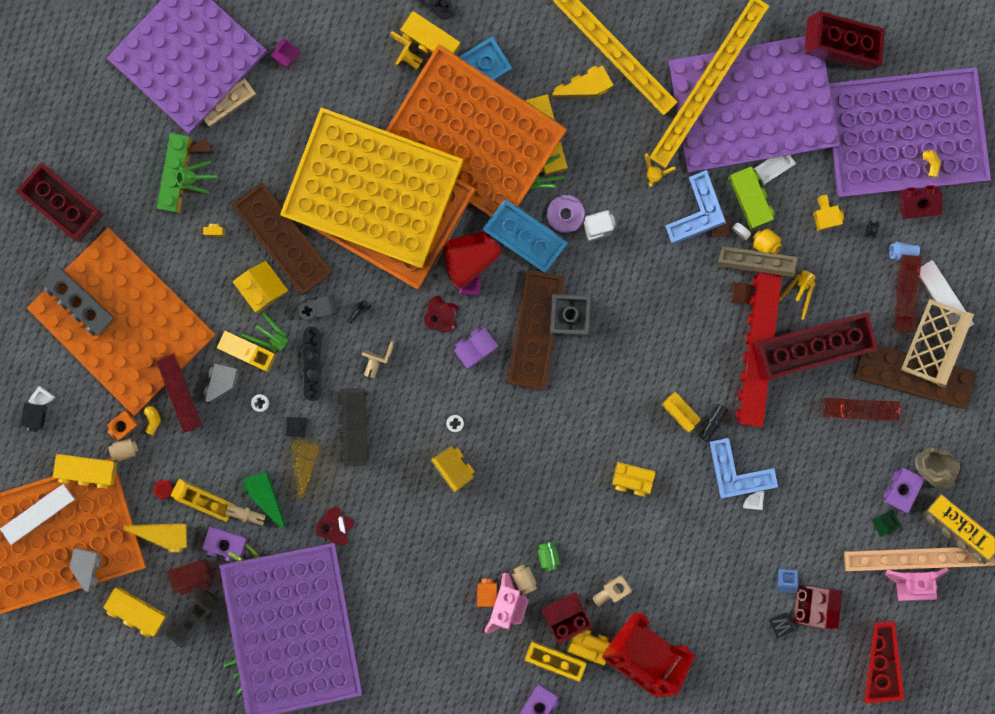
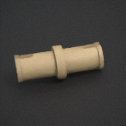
(245, 514)

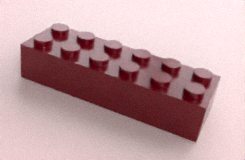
(815, 346)

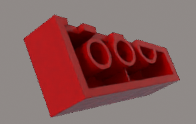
(884, 669)

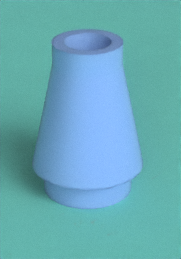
(897, 249)

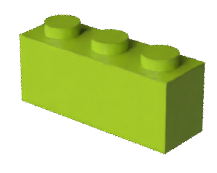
(751, 197)

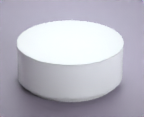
(741, 231)

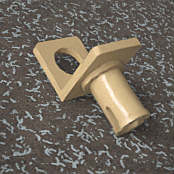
(375, 360)
(612, 592)

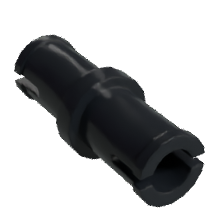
(713, 423)

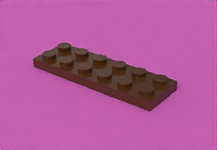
(282, 239)
(533, 336)
(885, 366)

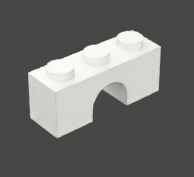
(599, 225)

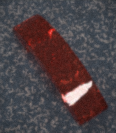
(906, 293)
(861, 409)

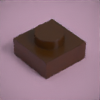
(723, 230)

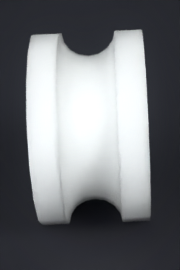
(255, 399)
(451, 418)

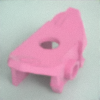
(916, 585)
(508, 607)

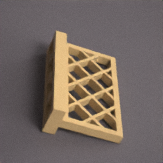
(954, 344)

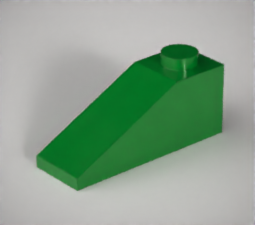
(263, 494)

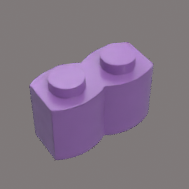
(475, 348)

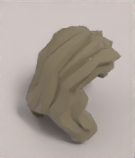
(937, 467)

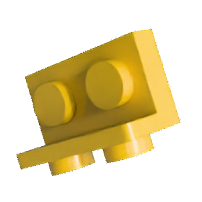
(681, 412)

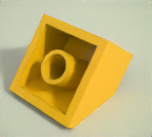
(260, 286)

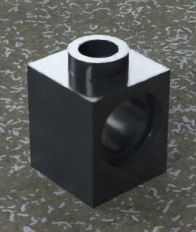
(33, 417)

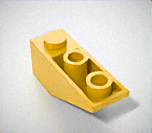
(588, 86)
(246, 351)

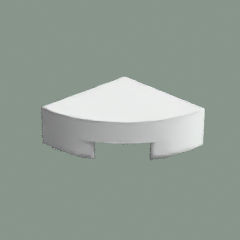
(41, 397)
(754, 501)

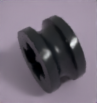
(872, 229)

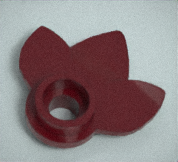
(443, 313)
(338, 526)

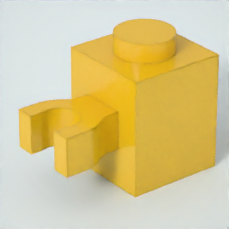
(828, 216)

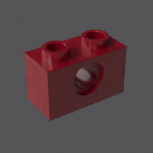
(930, 206)

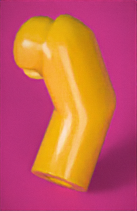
(934, 161)
(153, 418)

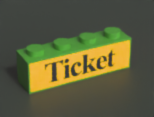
(177, 156)

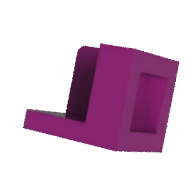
(285, 54)
(472, 287)

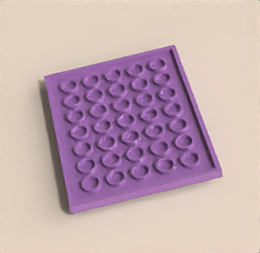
(764, 108)
(895, 119)
(290, 630)

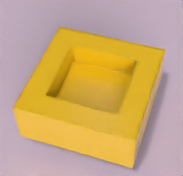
(214, 230)

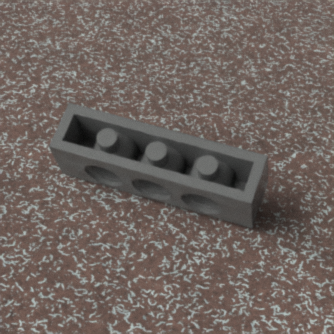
(103, 318)

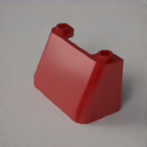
(469, 256)
(648, 658)

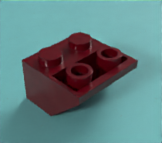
(818, 607)
(566, 618)

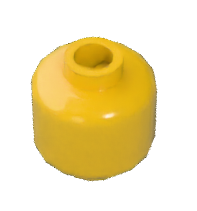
(767, 241)

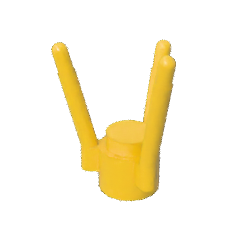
(655, 173)
(805, 281)

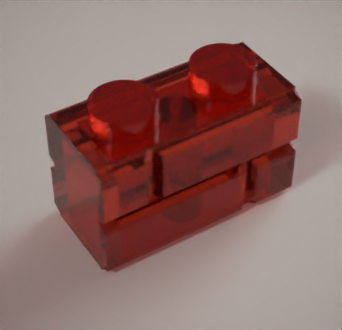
(189, 576)

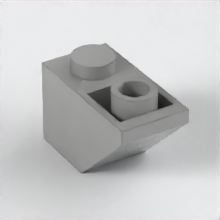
(222, 381)
(84, 567)

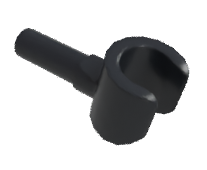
(360, 309)

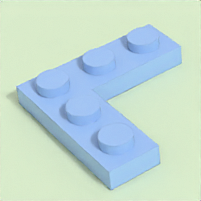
(705, 220)
(732, 484)

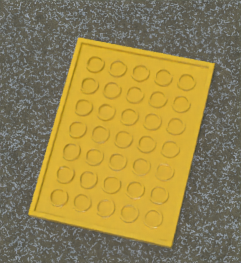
(372, 187)

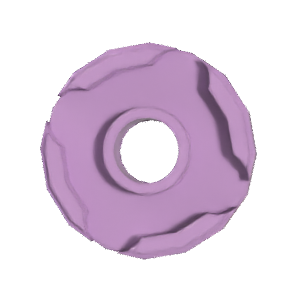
(565, 225)

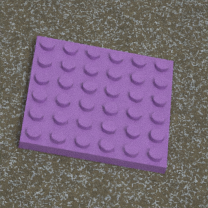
(187, 58)

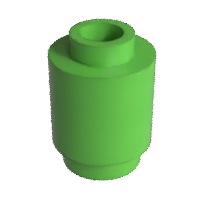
(548, 556)

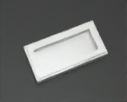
(773, 167)

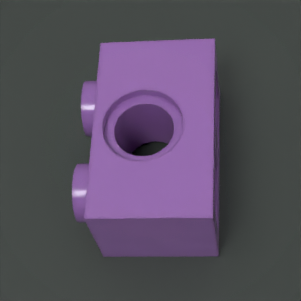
(913, 484)
(214, 538)
(540, 695)

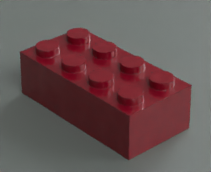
(844, 41)
(60, 202)

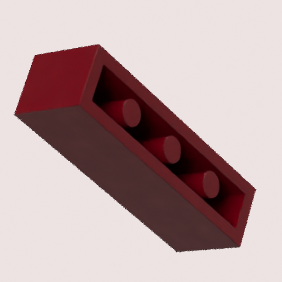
(179, 392)

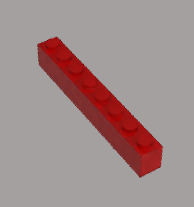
(762, 327)

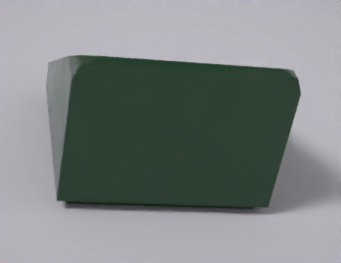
(886, 523)

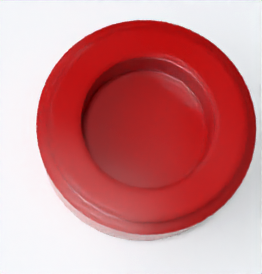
(163, 489)

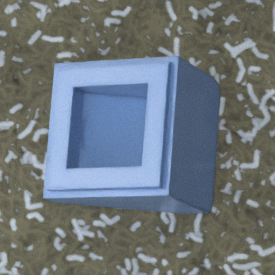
(787, 581)

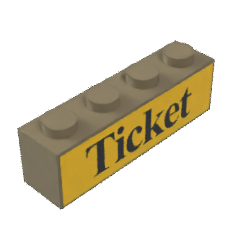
(961, 528)

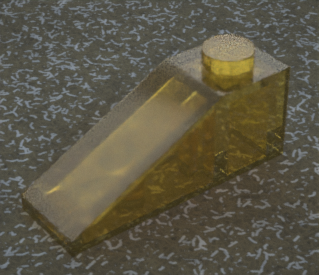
(304, 460)

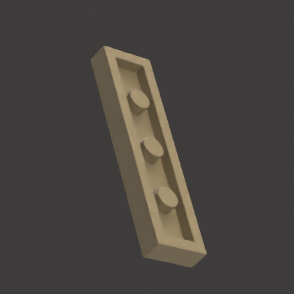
(758, 261)

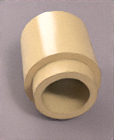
(123, 450)
(524, 579)

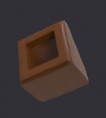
(201, 147)
(741, 293)

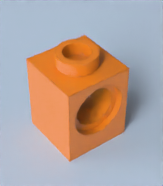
(131, 425)
(486, 593)

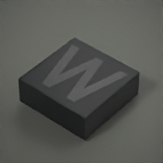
(781, 625)

